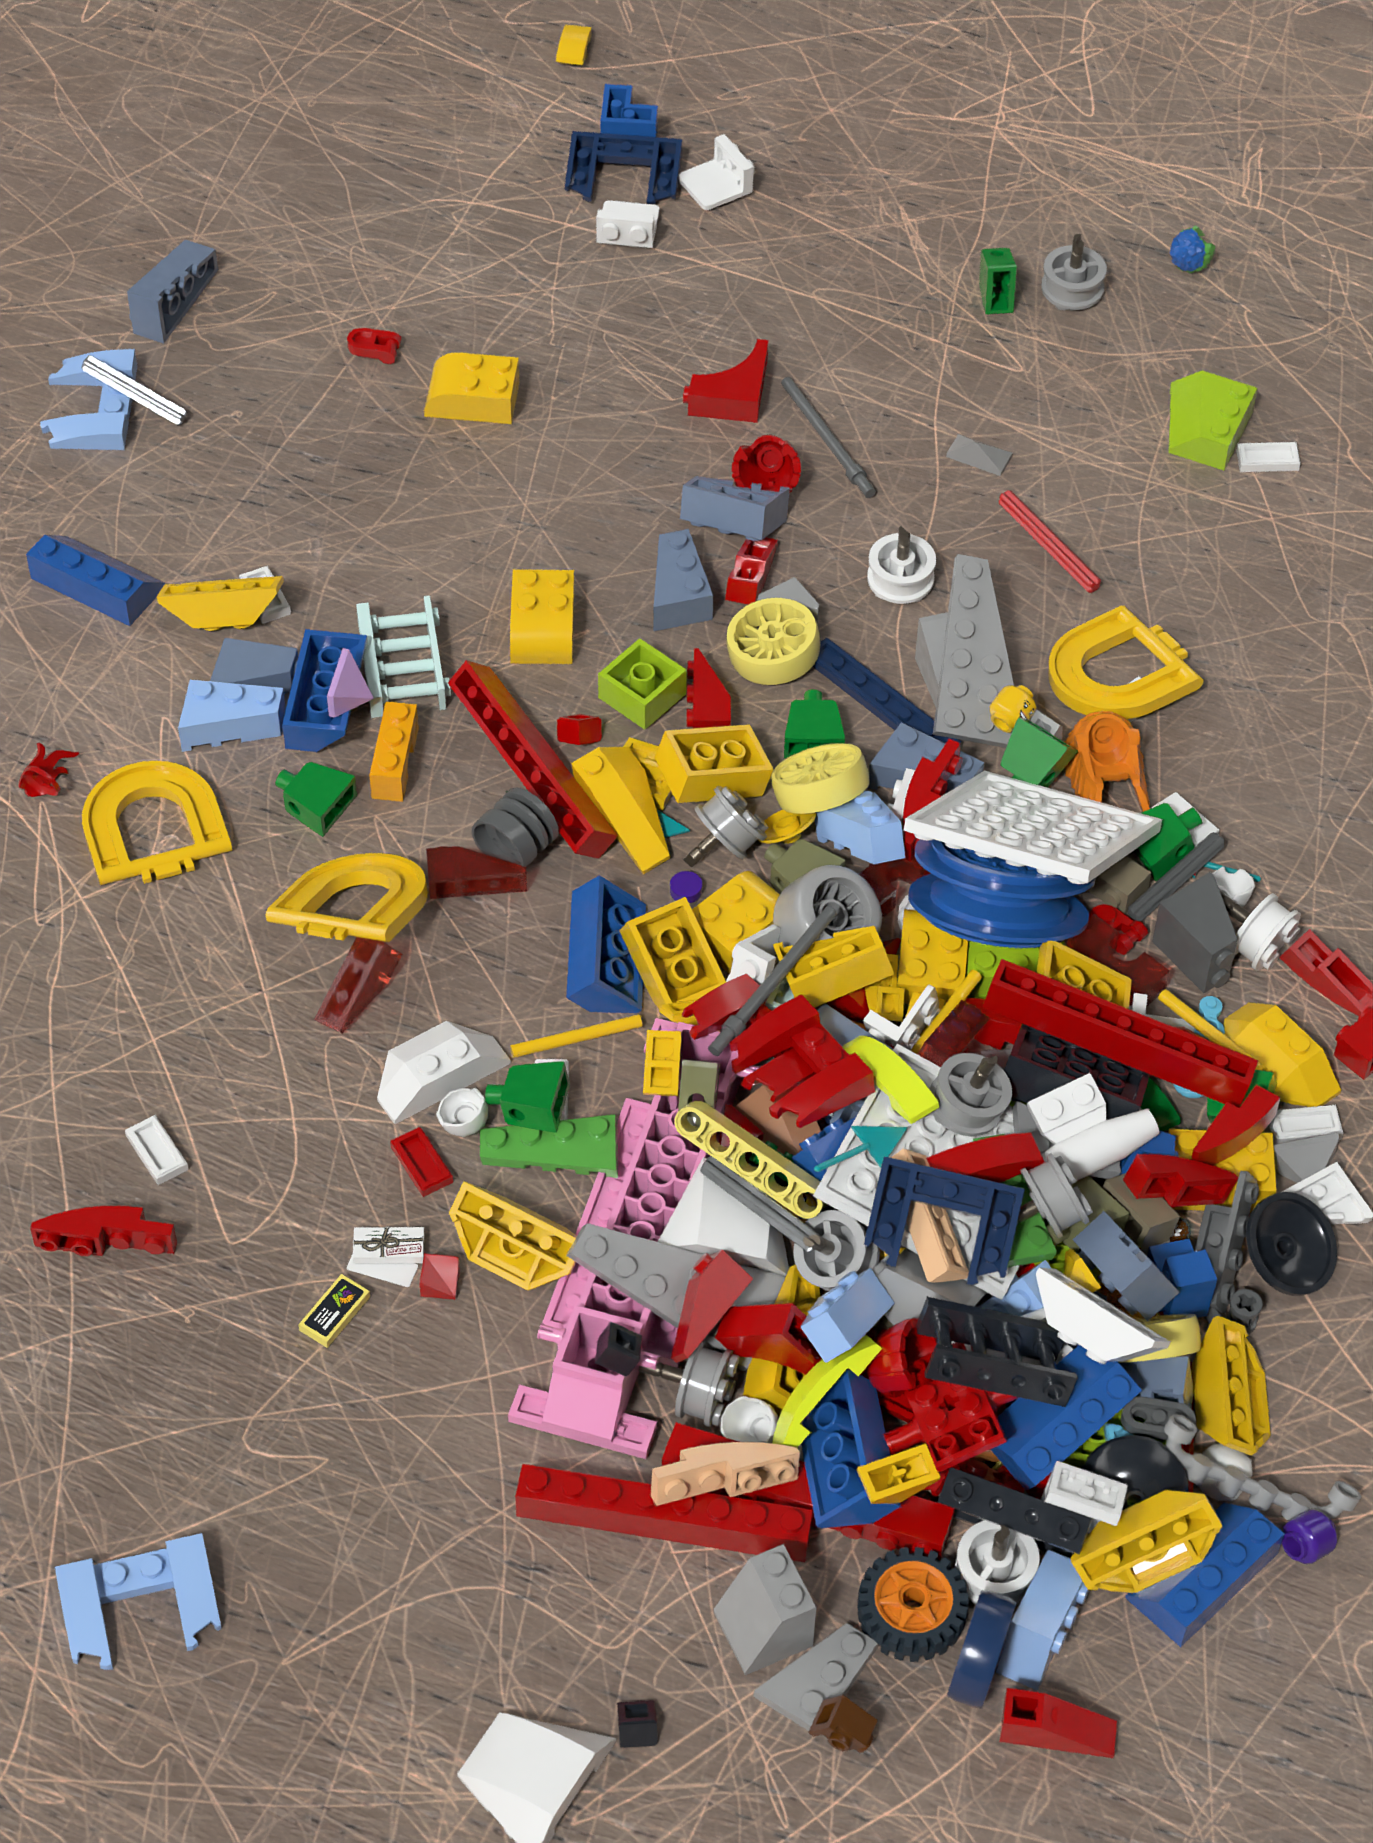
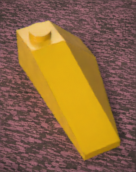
(623, 796)
(769, 1379)

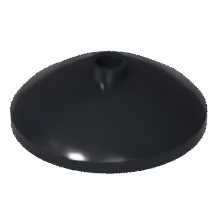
(1304, 1243)
(1139, 1463)

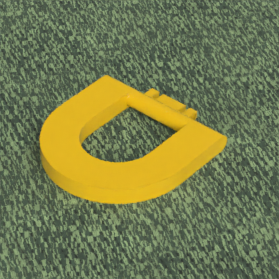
(1129, 700)
(145, 780)
(382, 922)

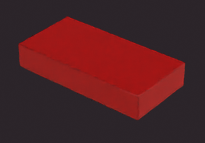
(421, 1161)

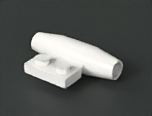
(1077, 1125)

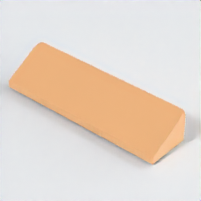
(933, 1234)

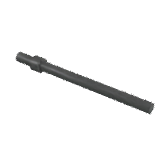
(854, 472)
(736, 1024)

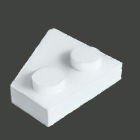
(1334, 1196)

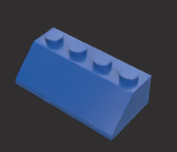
(92, 577)
(307, 715)
(599, 963)
(1050, 1433)
(844, 1435)
(1195, 1595)

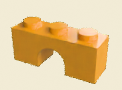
(394, 742)

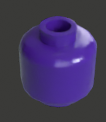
(1309, 1537)

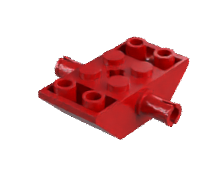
(949, 1418)

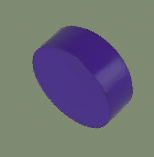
(686, 885)

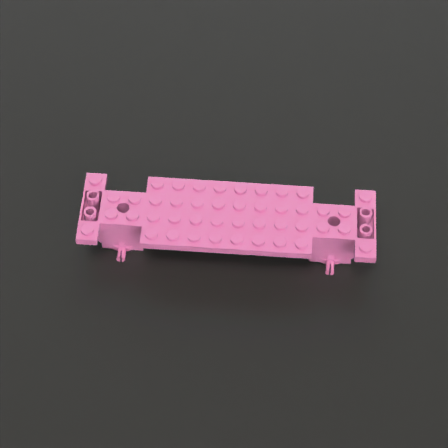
(651, 1180)

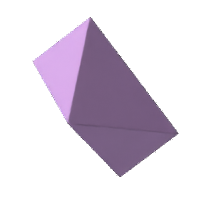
(347, 686)

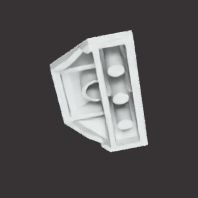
(435, 1064)
(1092, 1321)

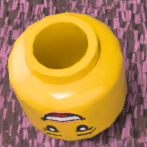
(1011, 704)

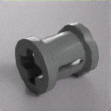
(1245, 1308)

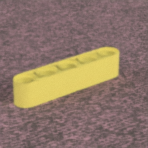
(734, 1158)

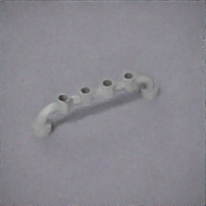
(1263, 1493)

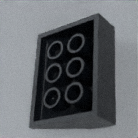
(1047, 1062)

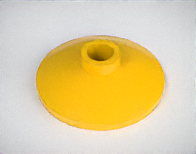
(786, 826)

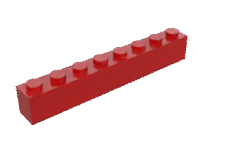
(532, 759)
(1120, 1034)
(629, 1509)
(912, 1525)

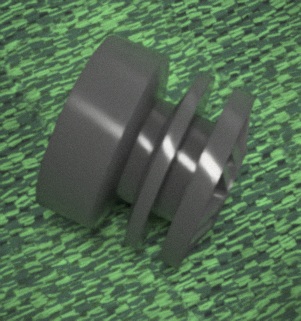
(515, 828)

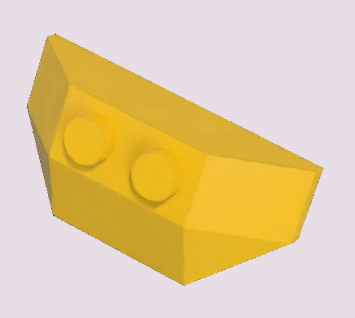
(220, 601)
(1287, 1051)
(511, 1238)
(1230, 1388)
(1148, 1542)

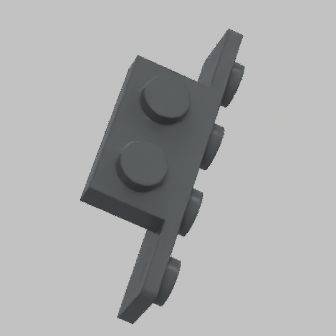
(1223, 1235)

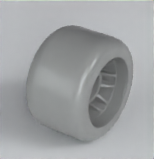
(822, 887)

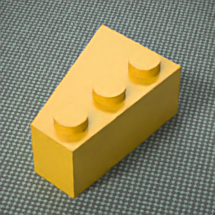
(838, 965)

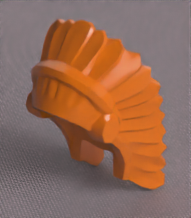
(1106, 752)

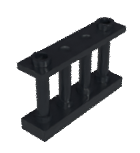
(998, 1332)
(1046, 1523)

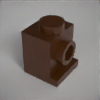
(844, 1724)

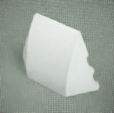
(716, 1221)
(531, 1773)

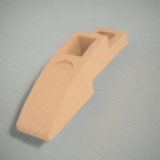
(732, 1466)

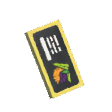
(334, 1310)

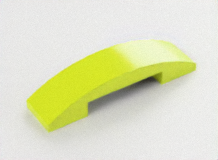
(895, 1078)
(815, 1385)

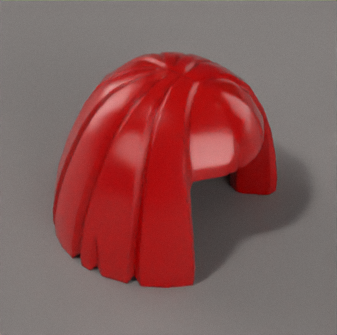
(767, 463)
(899, 1347)

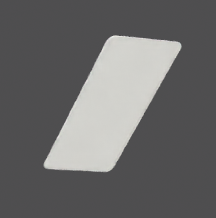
(395, 1273)

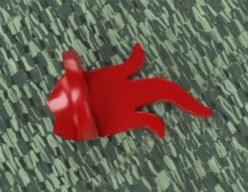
(42, 773)

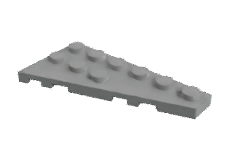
(973, 657)
(659, 1275)

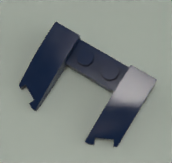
(589, 148)
(993, 1202)

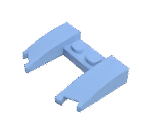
(94, 430)
(88, 1586)

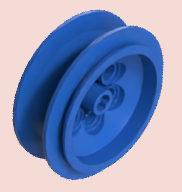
(993, 900)

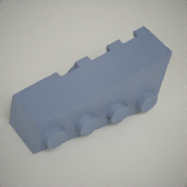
(170, 290)

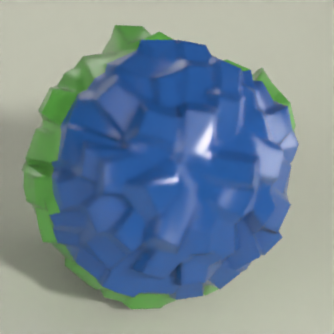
(1191, 251)

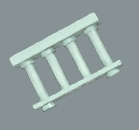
(377, 671)

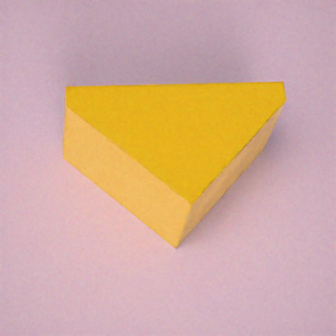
(898, 1475)

